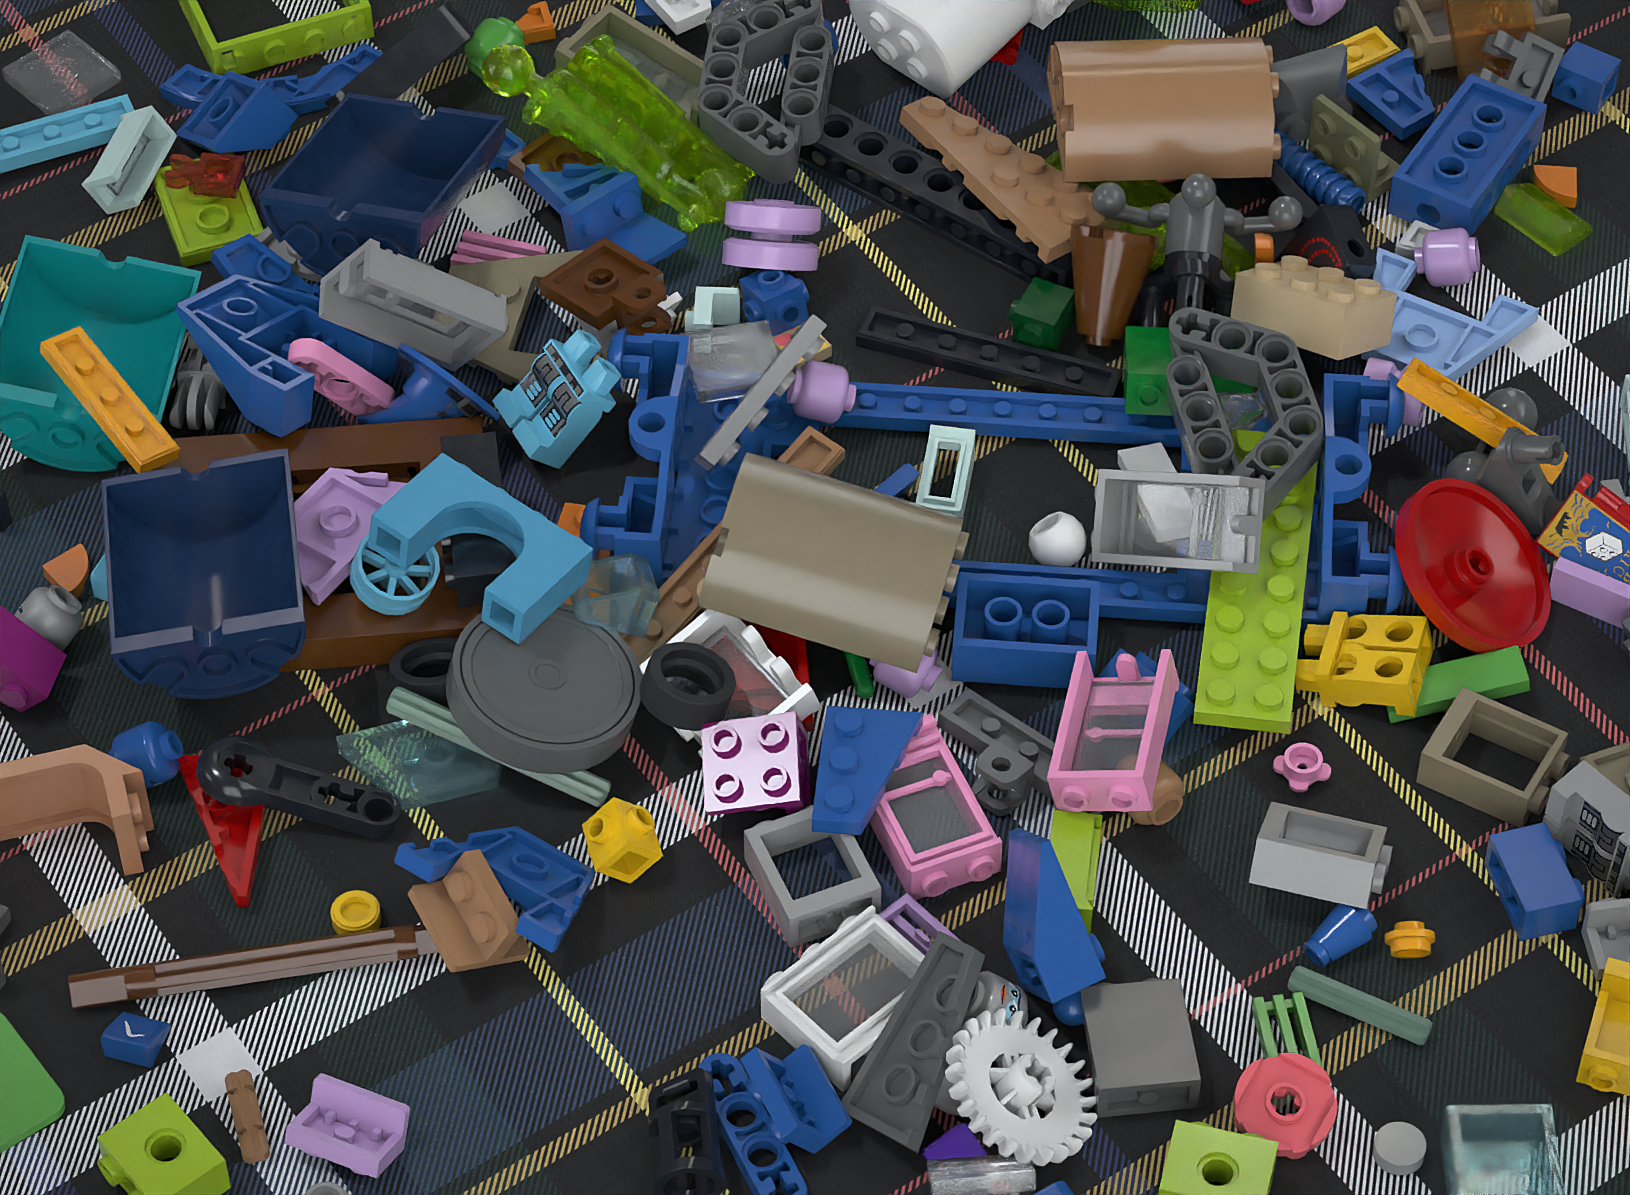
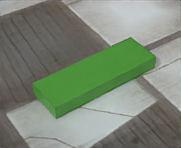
(1487, 674)

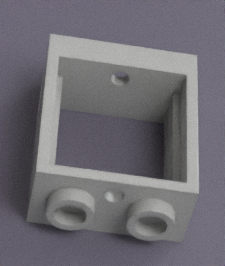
(1320, 855)
(808, 916)

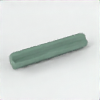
(1360, 1005)

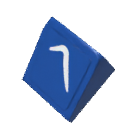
(134, 1039)

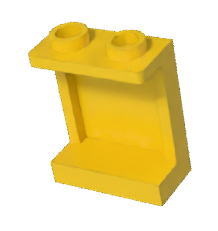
(1607, 1047)

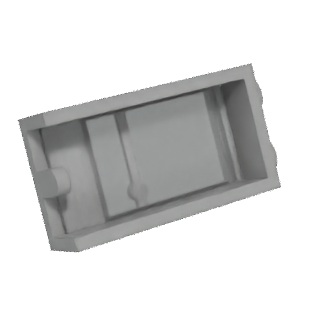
(412, 304)
(1178, 520)

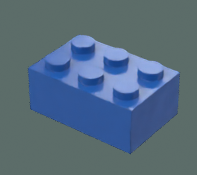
(1023, 629)

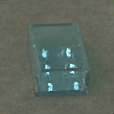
(1501, 1150)

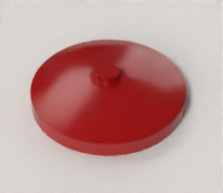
(1472, 566)

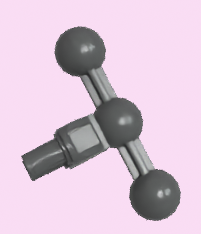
(1513, 467)

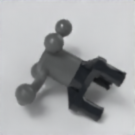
(1192, 243)

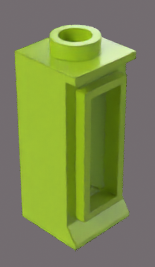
(1077, 847)

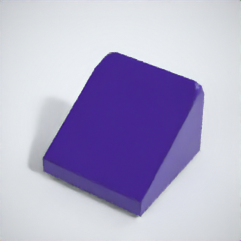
(954, 1143)

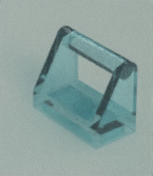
(627, 591)

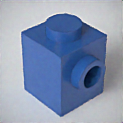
(1586, 77)

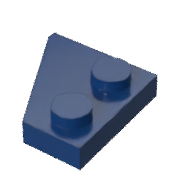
(1394, 95)
(570, 184)

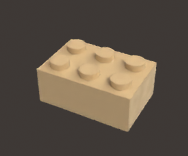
(1315, 306)

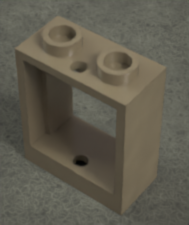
(1507, 729)

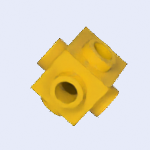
(622, 840)

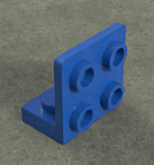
(618, 214)

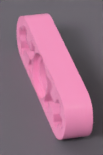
(359, 396)

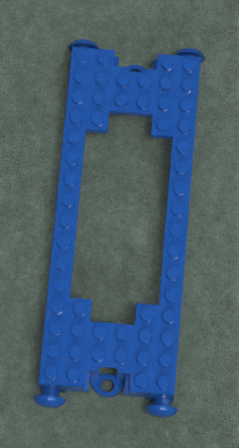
(673, 427)

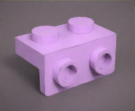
(350, 1126)

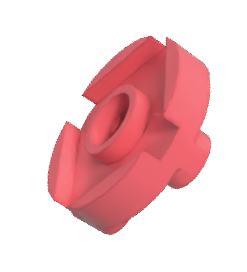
(1312, 1097)

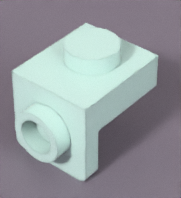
(713, 307)

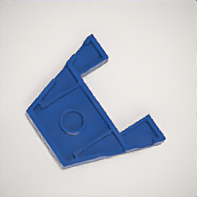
(529, 870)

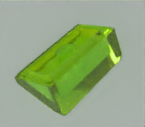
(1541, 218)

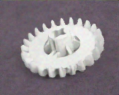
(1026, 1078)

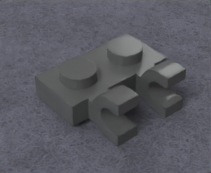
(1531, 64)

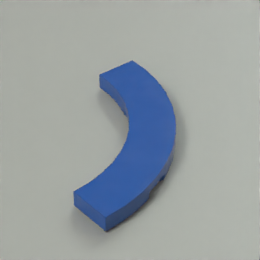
(304, 95)

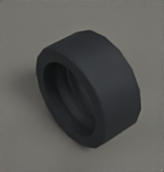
(421, 660)
(693, 663)

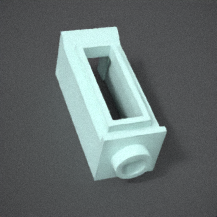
(951, 439)

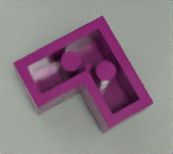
(26, 663)

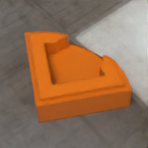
(537, 24)
(1557, 182)
(1263, 248)
(69, 570)

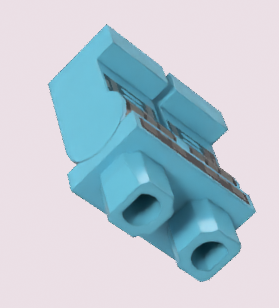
(559, 398)

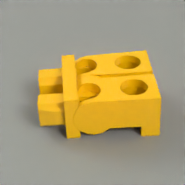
(1367, 660)

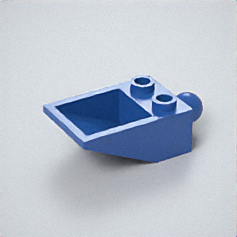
(1045, 929)

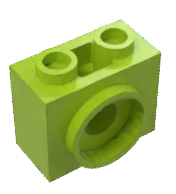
(159, 1131)
(1210, 1154)

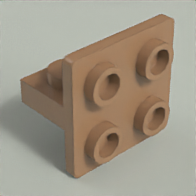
(470, 916)

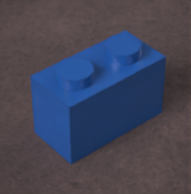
(1534, 881)

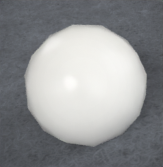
(1058, 540)

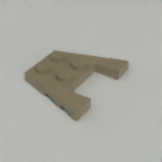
(518, 281)

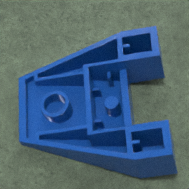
(247, 336)

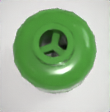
(488, 35)

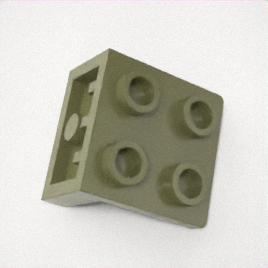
(1350, 148)

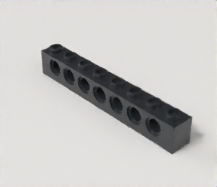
(924, 194)

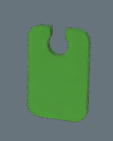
(26, 1090)

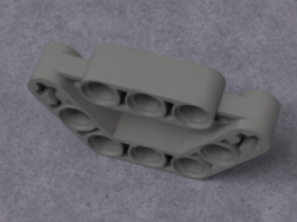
(751, 41)
(1201, 348)

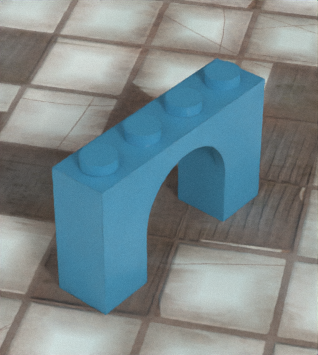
(454, 500)

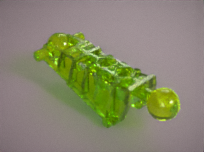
(626, 123)

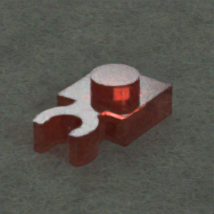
(210, 176)

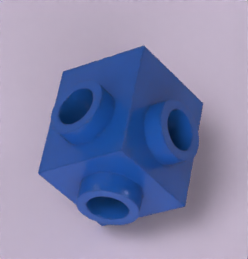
(774, 298)

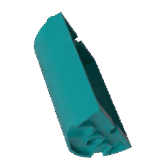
(123, 310)

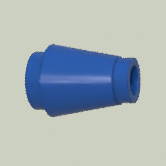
(1339, 934)

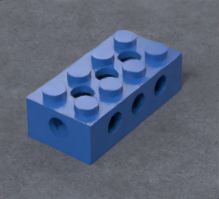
(1481, 115)

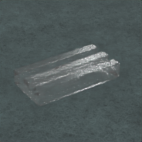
(980, 1175)

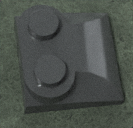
(1303, 80)

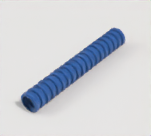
(1316, 178)

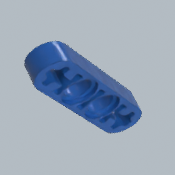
(756, 1136)

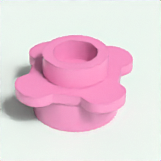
(1302, 756)

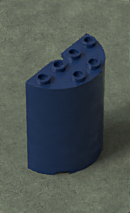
(378, 175)
(204, 575)

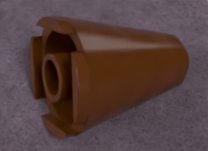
(1107, 278)

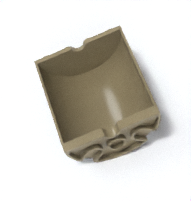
(834, 562)

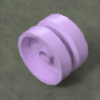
(772, 230)

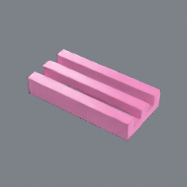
(491, 248)

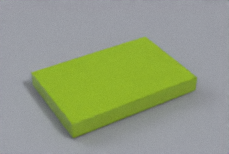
(204, 222)

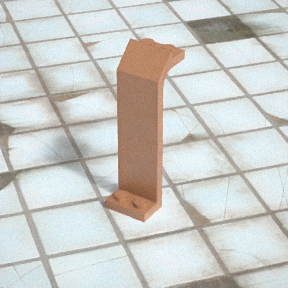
(77, 788)

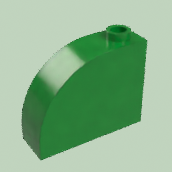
(1145, 372)

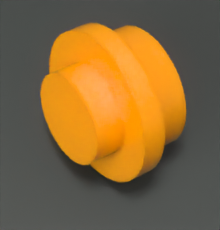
(1410, 940)

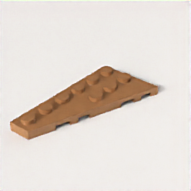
(1006, 177)

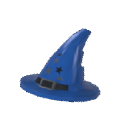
(430, 395)

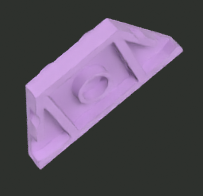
(332, 523)

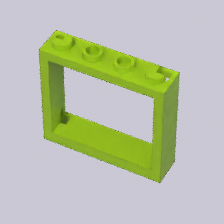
(281, 42)

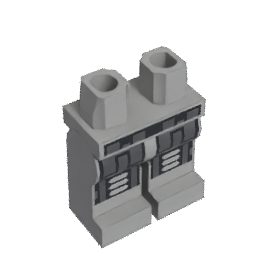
(1593, 824)

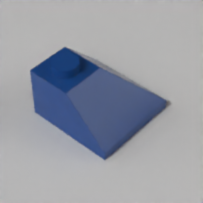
(238, 117)

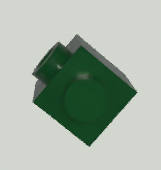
(1042, 315)

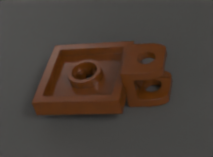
(625, 289)

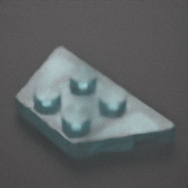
(417, 764)

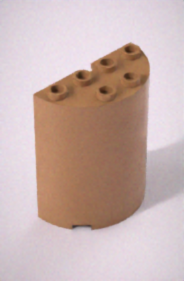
(1164, 108)

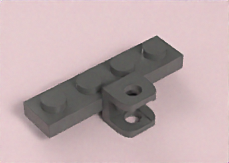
(1010, 752)

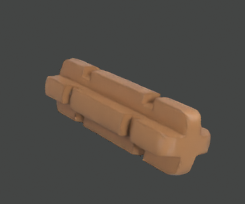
(247, 1116)

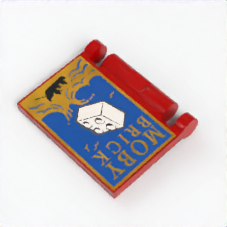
(1591, 531)

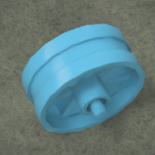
(391, 578)

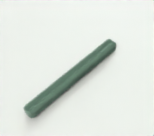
(440, 721)

